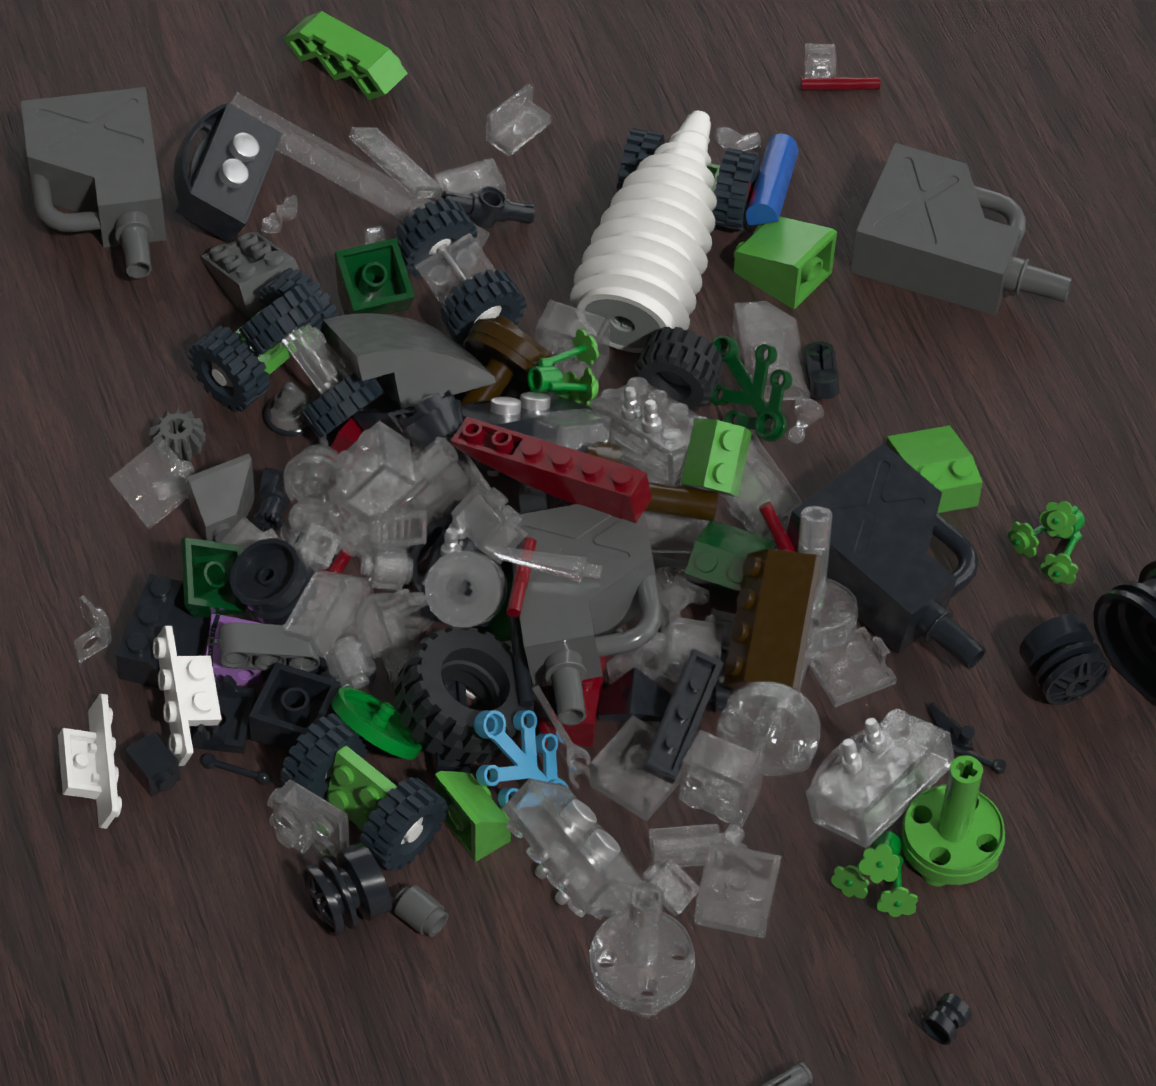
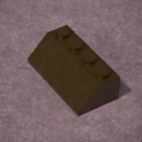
(772, 618)

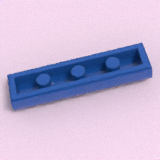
(772, 180)

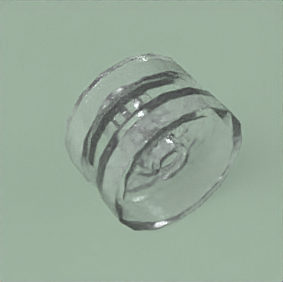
(445, 585)

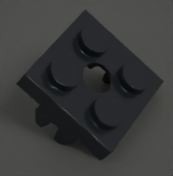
(236, 705)

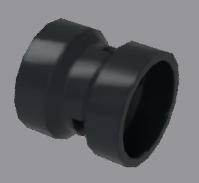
(948, 1016)

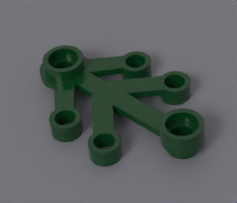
(753, 389)

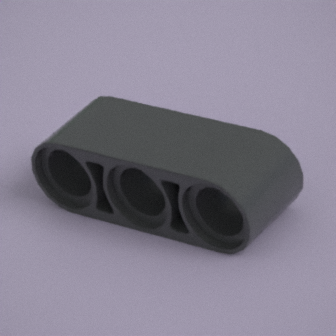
(261, 646)

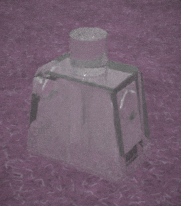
(678, 639)

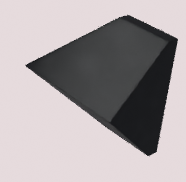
(635, 696)

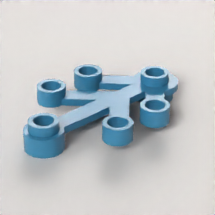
(524, 760)

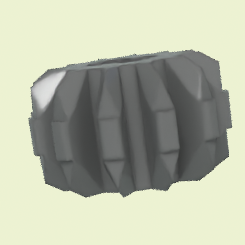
(181, 432)

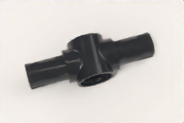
(491, 206)

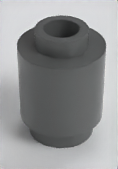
(420, 910)

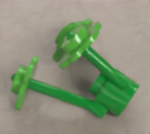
(549, 379)
(1060, 521)

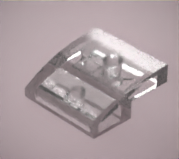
(153, 482)

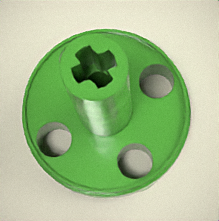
(955, 829)

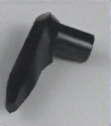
(959, 735)

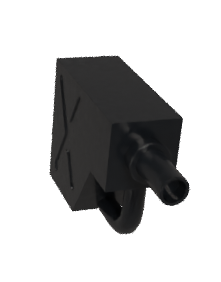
(881, 548)

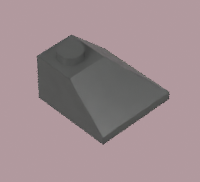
(221, 497)

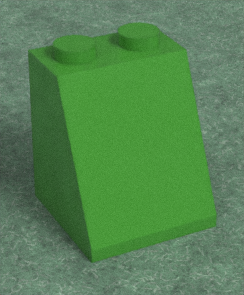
(787, 259)

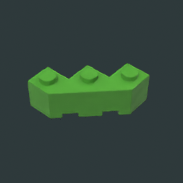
(346, 53)

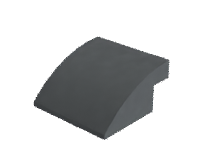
(404, 356)

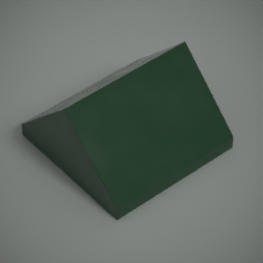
(207, 577)

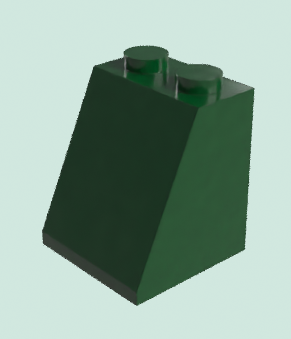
(720, 556)

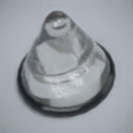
(284, 410)

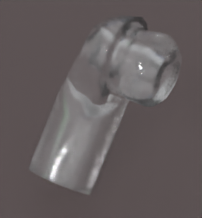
(729, 138)

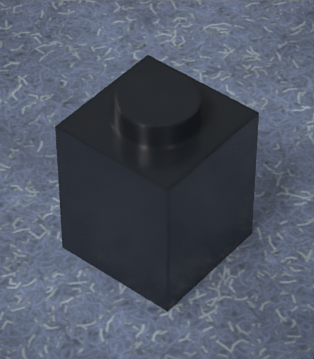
(153, 764)

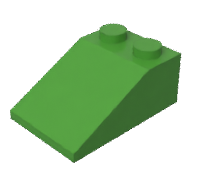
(944, 462)

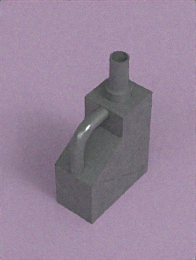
(98, 161)
(933, 239)
(570, 621)

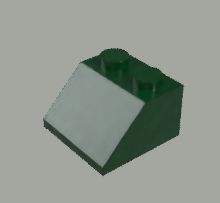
(373, 279)

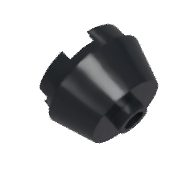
(432, 419)

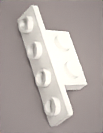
(187, 691)
(89, 762)

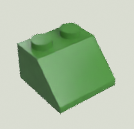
(716, 456)
(472, 813)

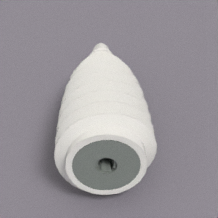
(652, 241)

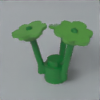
(881, 863)

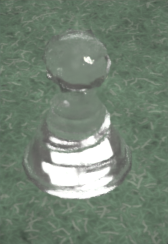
(806, 413)

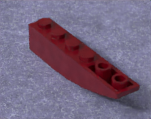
(557, 469)

